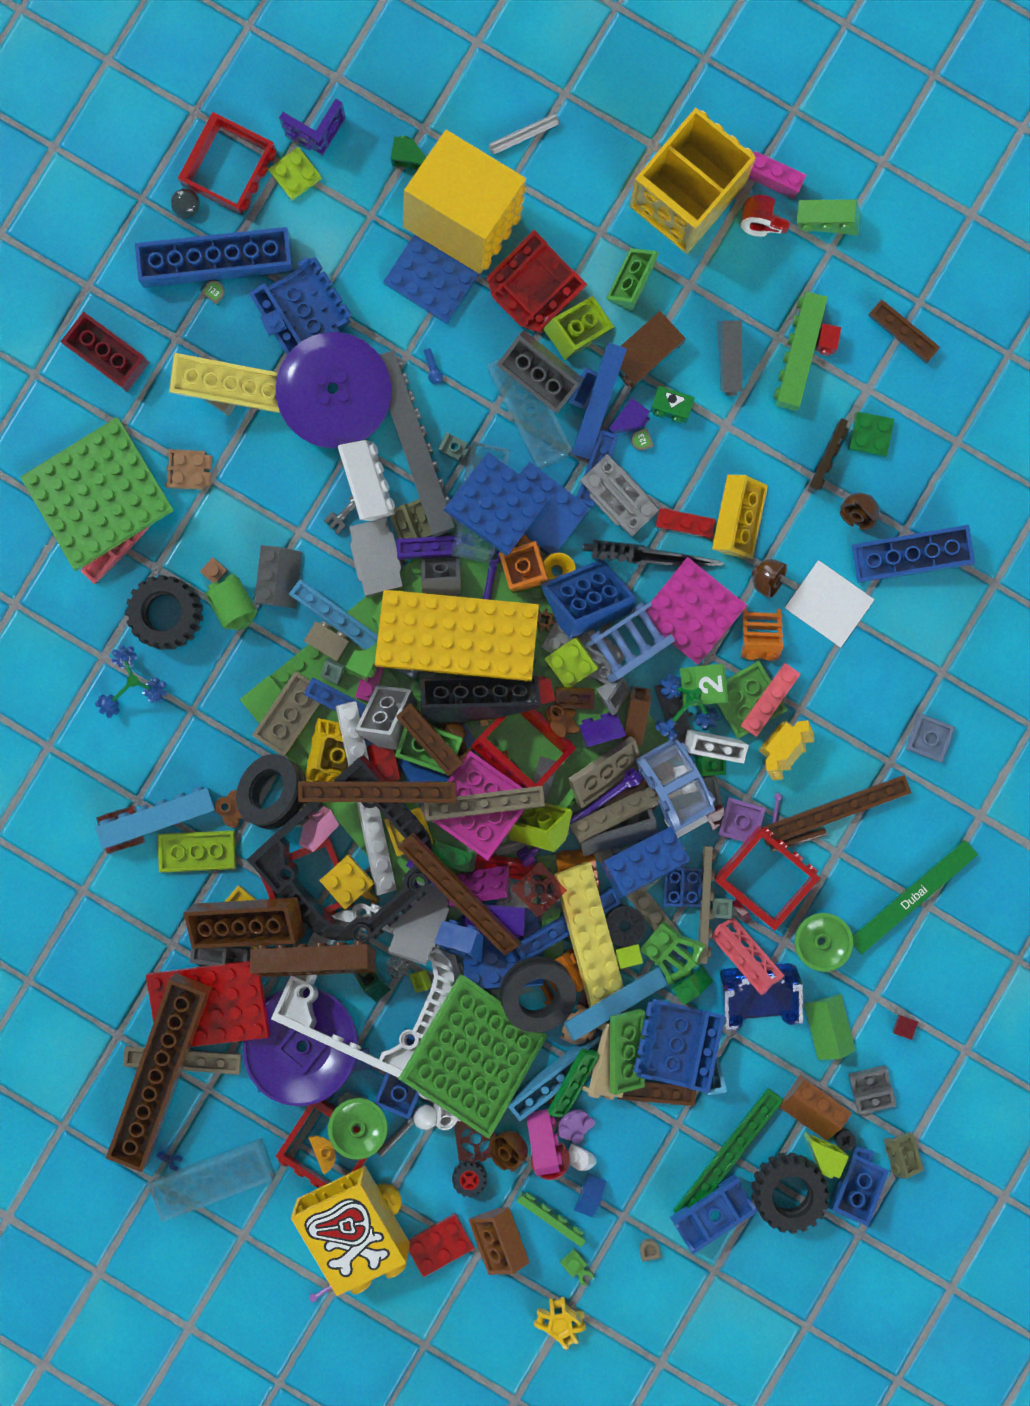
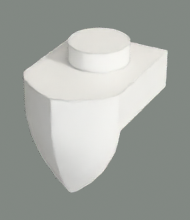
(581, 1158)

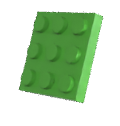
(743, 692)

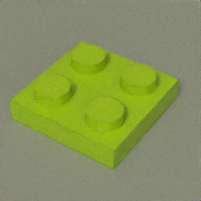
(295, 173)
(571, 662)

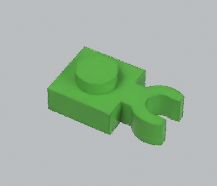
(575, 1265)

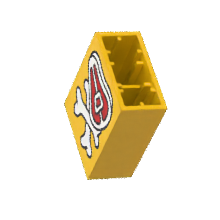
(351, 1232)

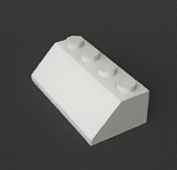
(367, 480)

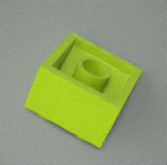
(826, 1155)

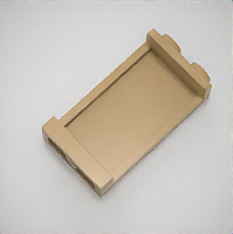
(601, 1074)

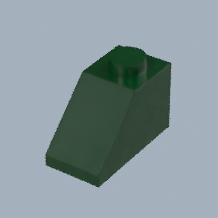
(373, 984)

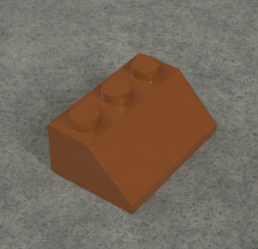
(815, 1108)
(499, 1241)

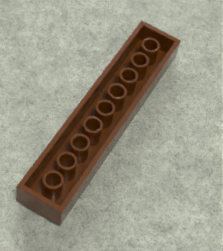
(158, 1072)

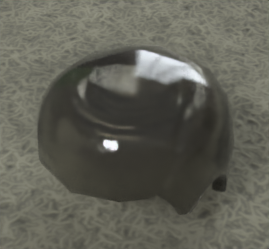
(185, 203)

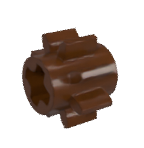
(544, 614)

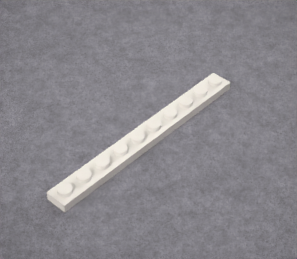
(369, 817)

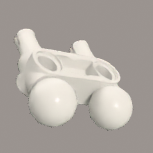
(427, 1117)

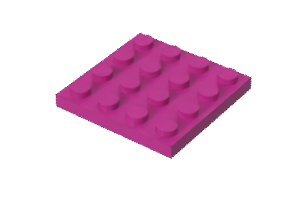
(694, 610)
(484, 831)

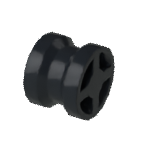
(841, 1136)

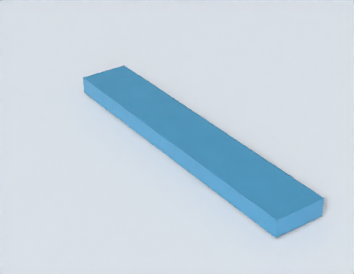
(333, 615)
(615, 1003)

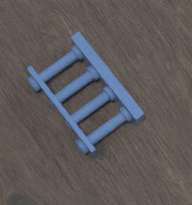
(632, 660)

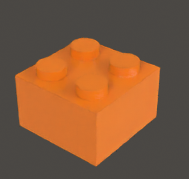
(524, 567)

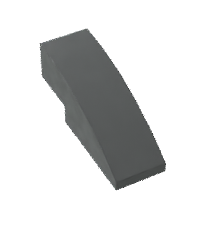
(219, 955)

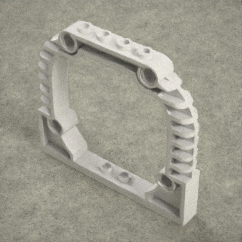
(298, 1013)

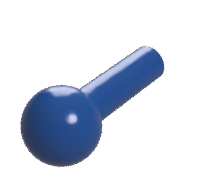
(435, 376)

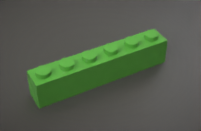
(801, 350)

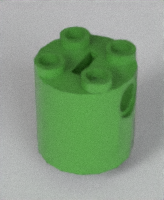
(231, 603)

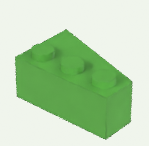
(829, 216)

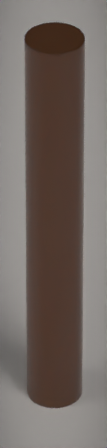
(803, 838)

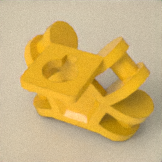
(560, 1324)

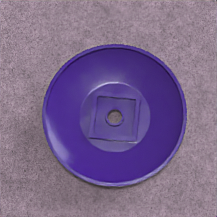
(338, 417)
(299, 1076)

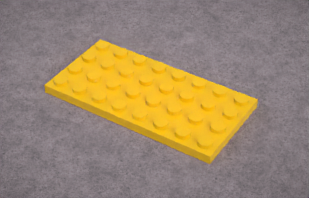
(457, 635)

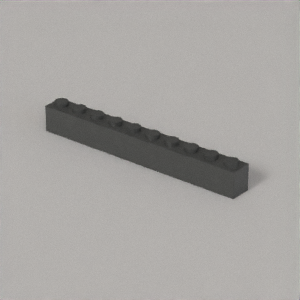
(416, 449)

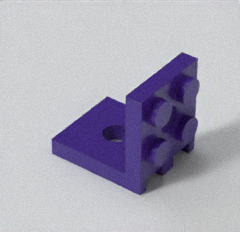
(308, 137)

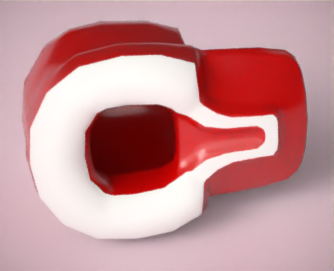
(758, 217)

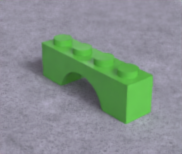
(363, 662)

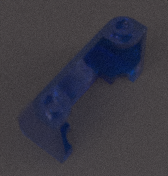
(743, 1001)

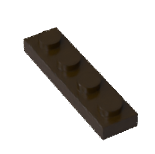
(825, 463)

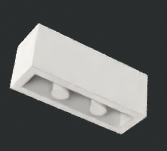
(716, 746)

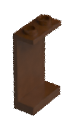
(648, 348)

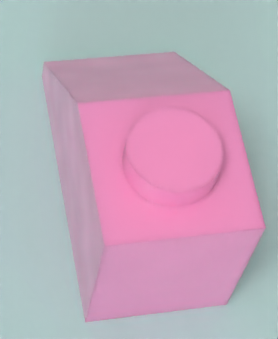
(318, 828)

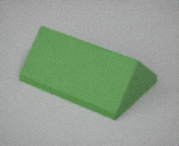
(632, 278)
(829, 1027)

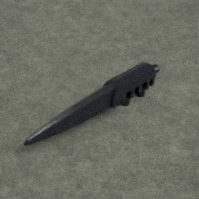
(640, 554)

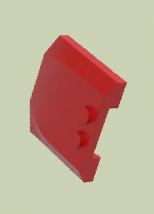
(534, 283)

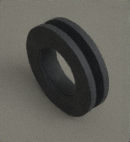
(251, 785)
(549, 1016)

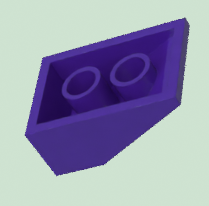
(601, 730)

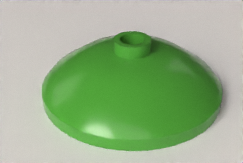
(836, 945)
(371, 1123)

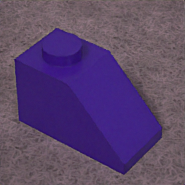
(631, 418)

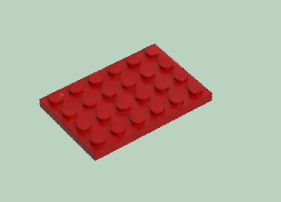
(233, 1008)

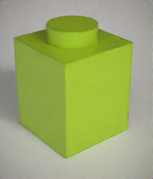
(628, 956)

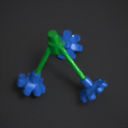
(153, 689)
(705, 717)

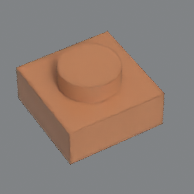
(213, 570)

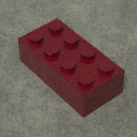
(105, 351)

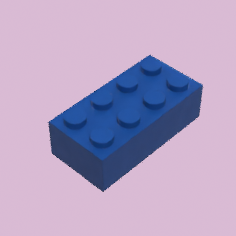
(645, 862)
(395, 1094)

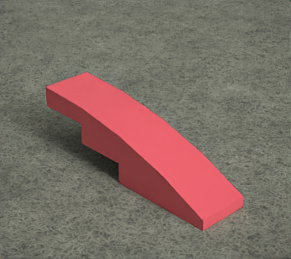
(99, 567)

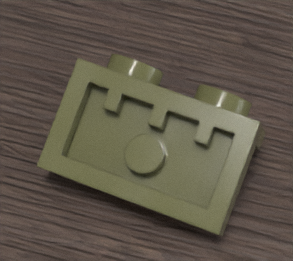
(903, 1155)

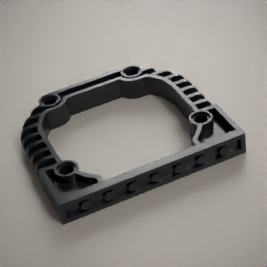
(274, 858)

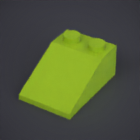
(578, 327)

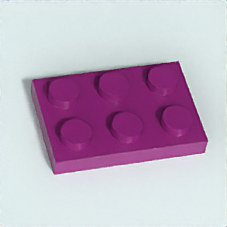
(487, 883)

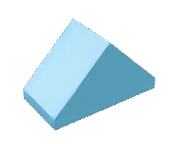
(718, 1083)

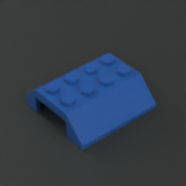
(304, 304)
(679, 1045)

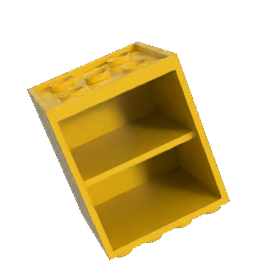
(691, 180)
(463, 202)

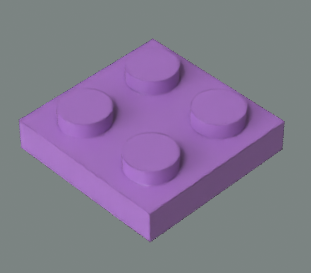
(740, 819)

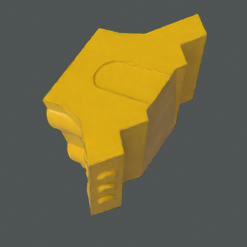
(785, 747)
(327, 752)

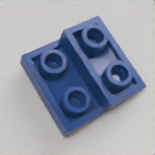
(683, 887)

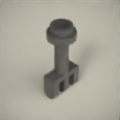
(338, 519)

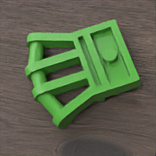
(659, 947)

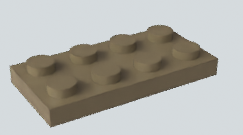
(287, 716)
(604, 772)

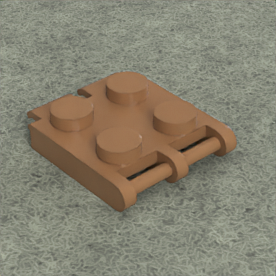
(188, 469)

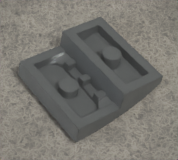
(872, 1089)

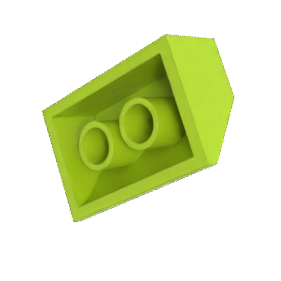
(542, 827)

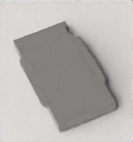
(618, 495)
(375, 557)
(557, 638)
(419, 926)

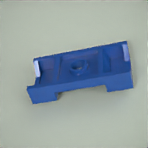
(695, 1222)

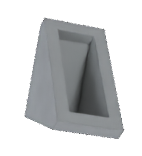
(614, 694)

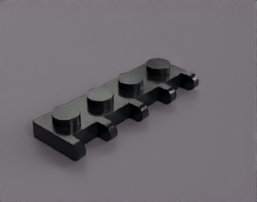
(670, 708)

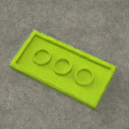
(197, 851)

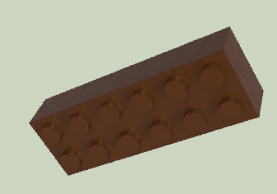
(244, 923)
(311, 960)

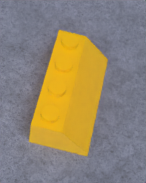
(740, 516)

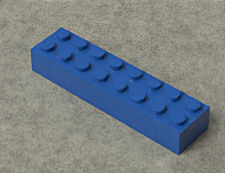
(214, 257)

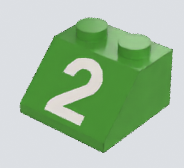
(709, 679)

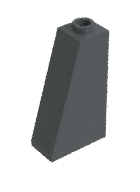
(730, 356)

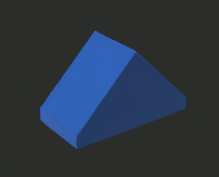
(582, 393)
(590, 1195)

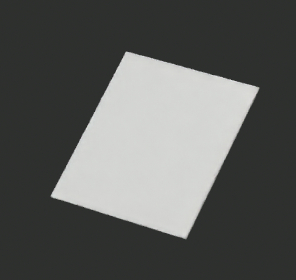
(829, 603)

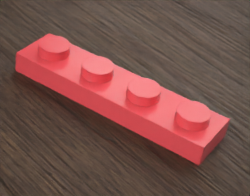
(770, 699)

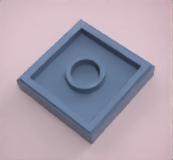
(930, 738)

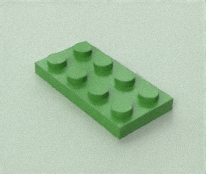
(624, 1044)

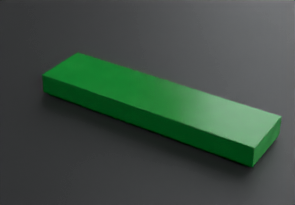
(573, 1083)

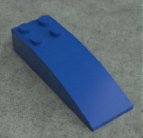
(913, 554)

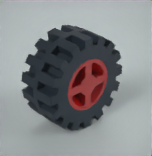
(465, 1184)

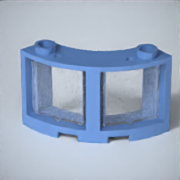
(677, 783)

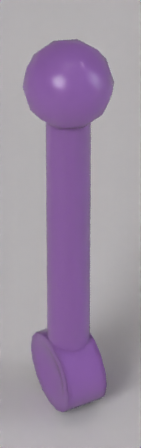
(778, 797)
(313, 1297)

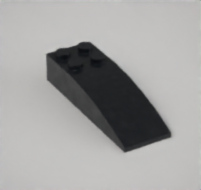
(476, 698)

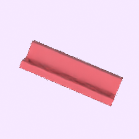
(744, 957)

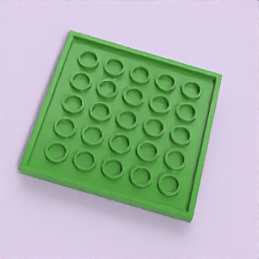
(96, 494)
(472, 1058)

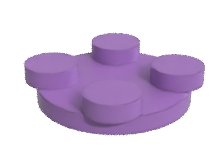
(575, 1125)

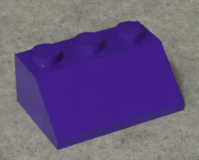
(512, 917)

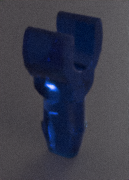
(169, 1159)

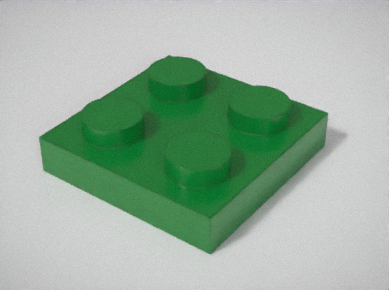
(871, 434)

